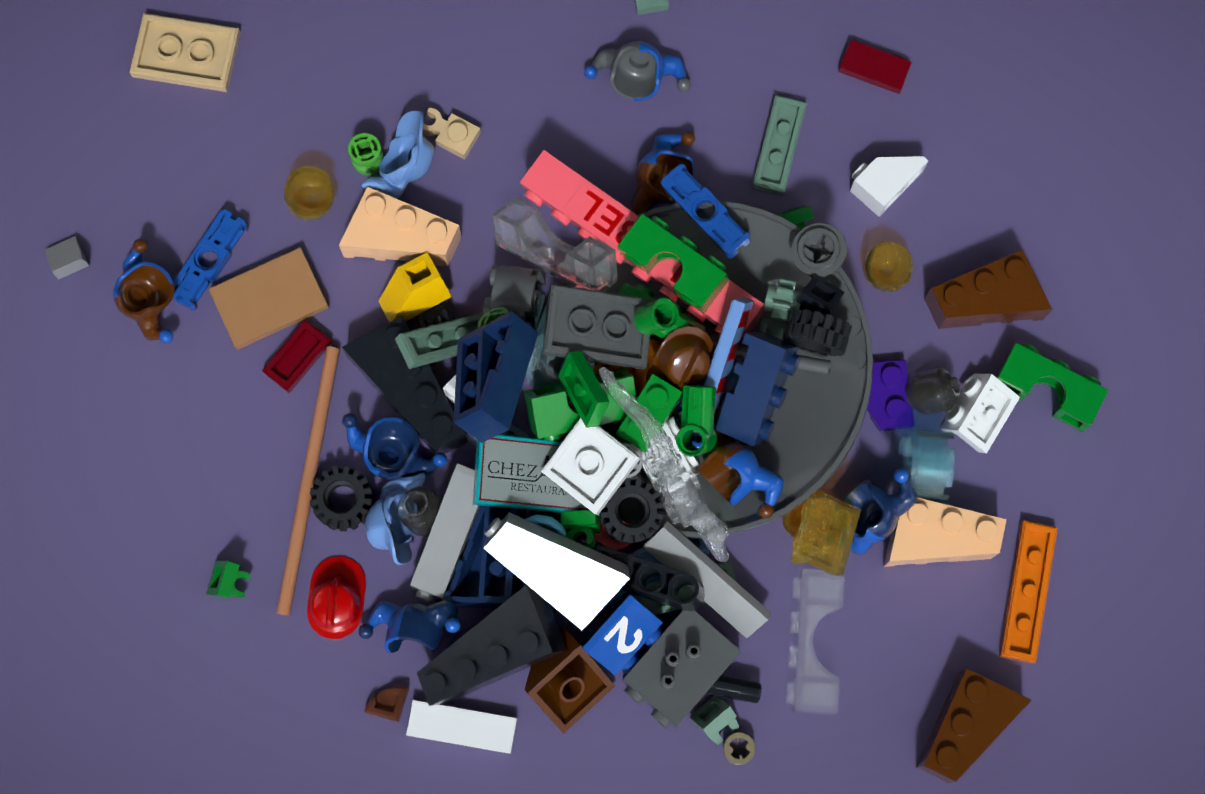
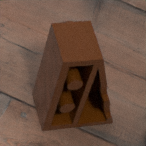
(990, 294)
(968, 724)

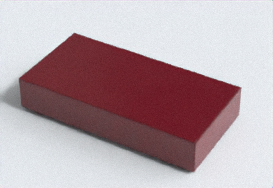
(875, 66)
(296, 356)

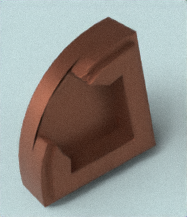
(388, 703)

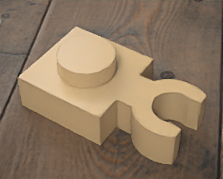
(454, 134)

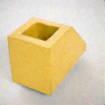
(413, 289)

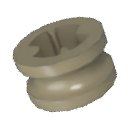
(749, 747)

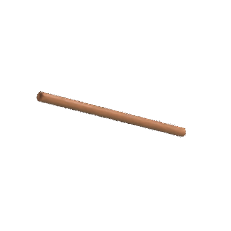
(308, 477)

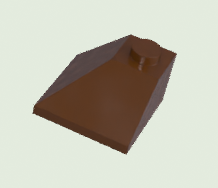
(567, 684)

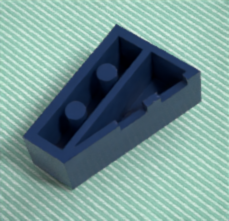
(491, 375)
(758, 388)
(480, 577)

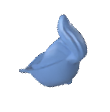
(407, 157)
(382, 522)

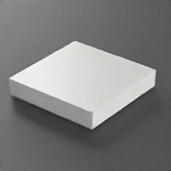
(590, 465)

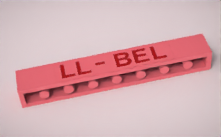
(609, 221)

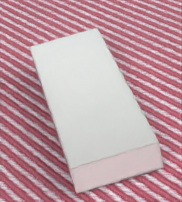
(462, 727)

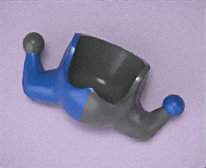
(638, 70)

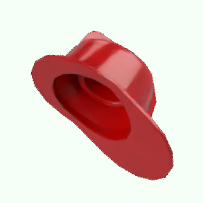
(336, 597)

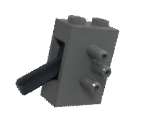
(684, 668)

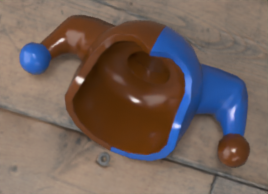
(656, 166)
(144, 293)
(736, 472)

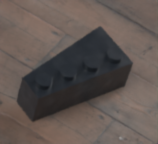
(410, 392)
(500, 645)

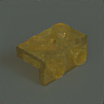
(825, 534)

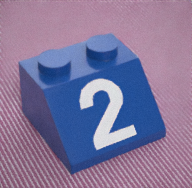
(624, 635)

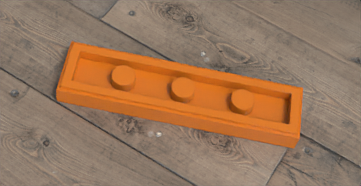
(1028, 592)

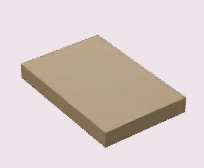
(185, 52)

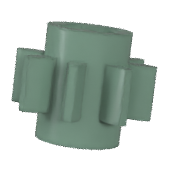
(782, 300)

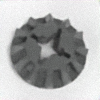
(811, 237)

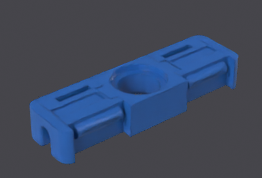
(690, 195)
(219, 239)

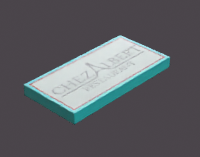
(512, 478)

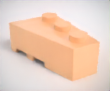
(398, 231)
(943, 534)

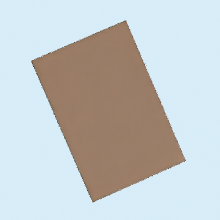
(268, 298)

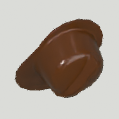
(683, 357)

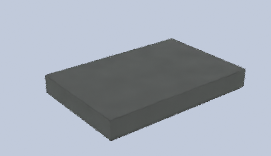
(596, 325)

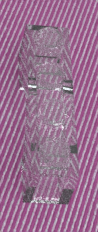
(525, 234)
(813, 687)

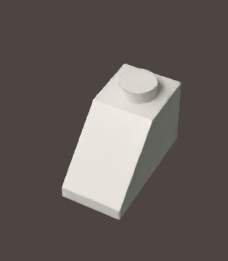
(885, 180)

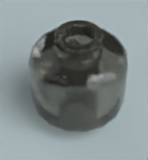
(932, 391)
(419, 510)

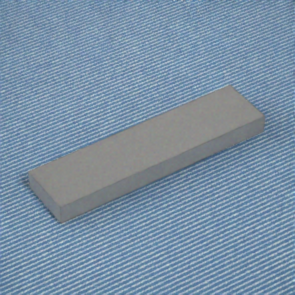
(720, 589)

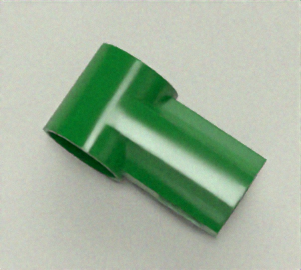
(667, 315)
(697, 415)

